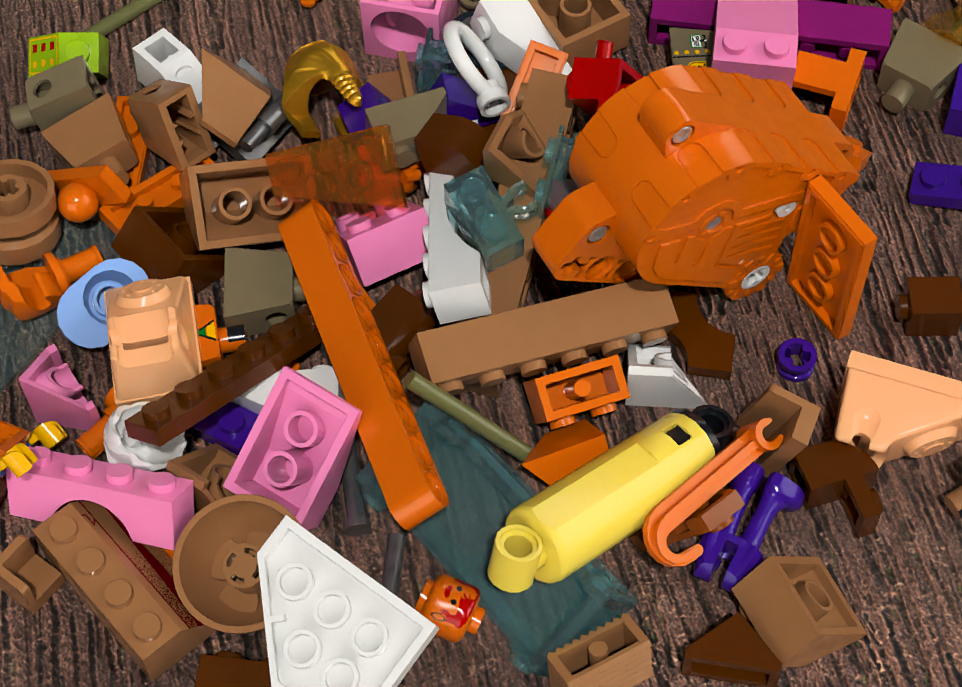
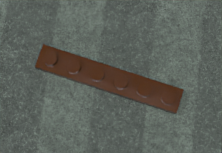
(224, 380)

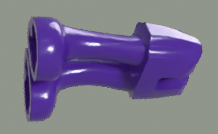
(743, 551)

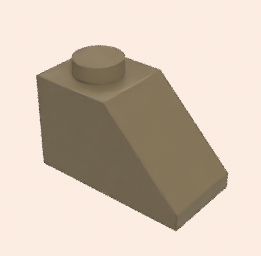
(406, 120)

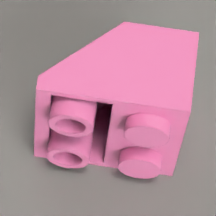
(383, 240)

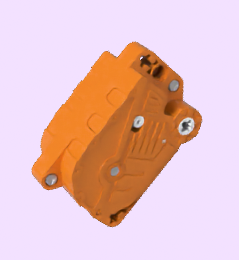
(691, 182)

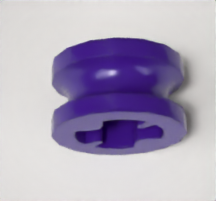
(807, 356)

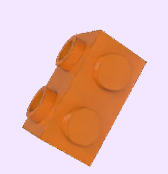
(575, 390)

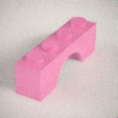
(147, 502)

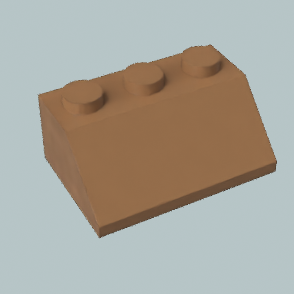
(233, 204)

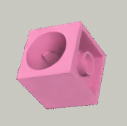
(403, 24)

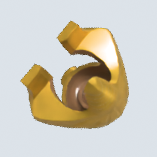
(312, 72)

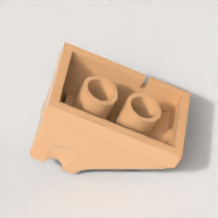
(152, 338)
(896, 409)

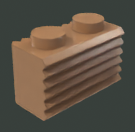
(604, 658)

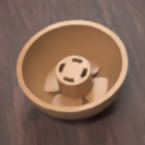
(217, 551)

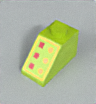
(60, 47)

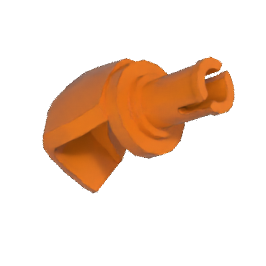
(38, 289)

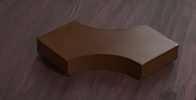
(704, 347)

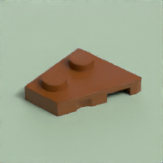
(710, 517)

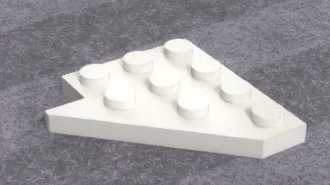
(332, 619)

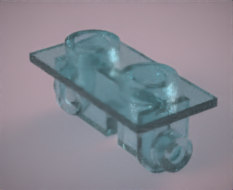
(433, 60)
(556, 187)

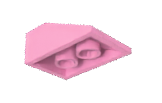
(756, 38)
(297, 448)

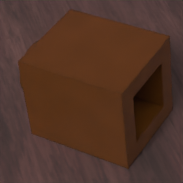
(930, 306)

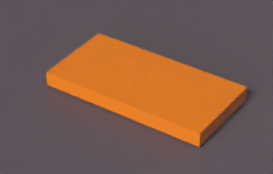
(830, 257)

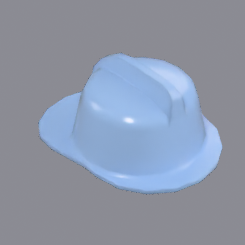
(82, 306)

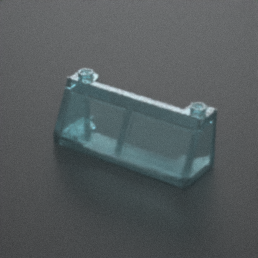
(462, 537)

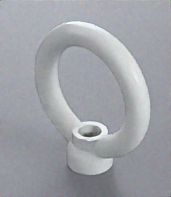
(491, 93)

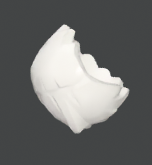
(137, 453)

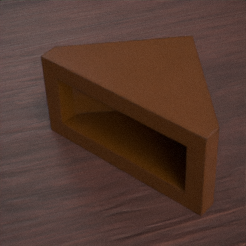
(733, 655)

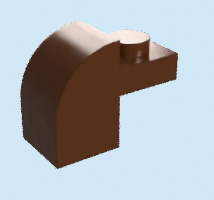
(451, 145)
(839, 473)

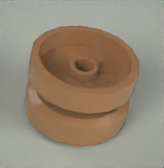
(27, 212)

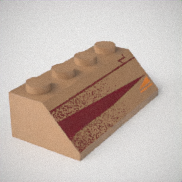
(122, 584)

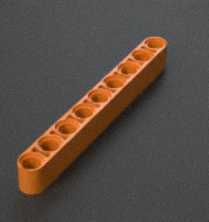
(363, 367)

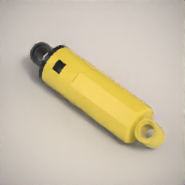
(604, 499)

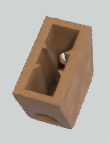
(171, 122)
(93, 138)

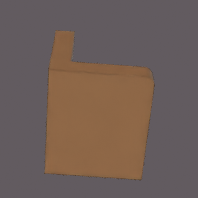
(27, 575)

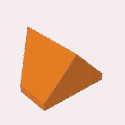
(565, 451)

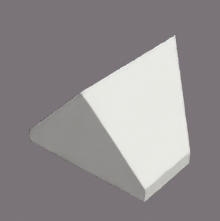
(658, 380)

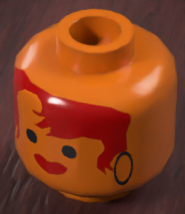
(451, 607)

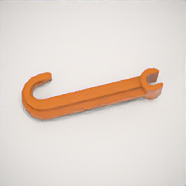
(700, 488)

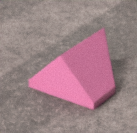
(56, 393)

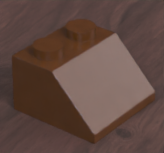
(164, 247)

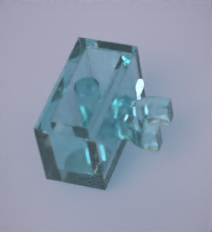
(485, 217)

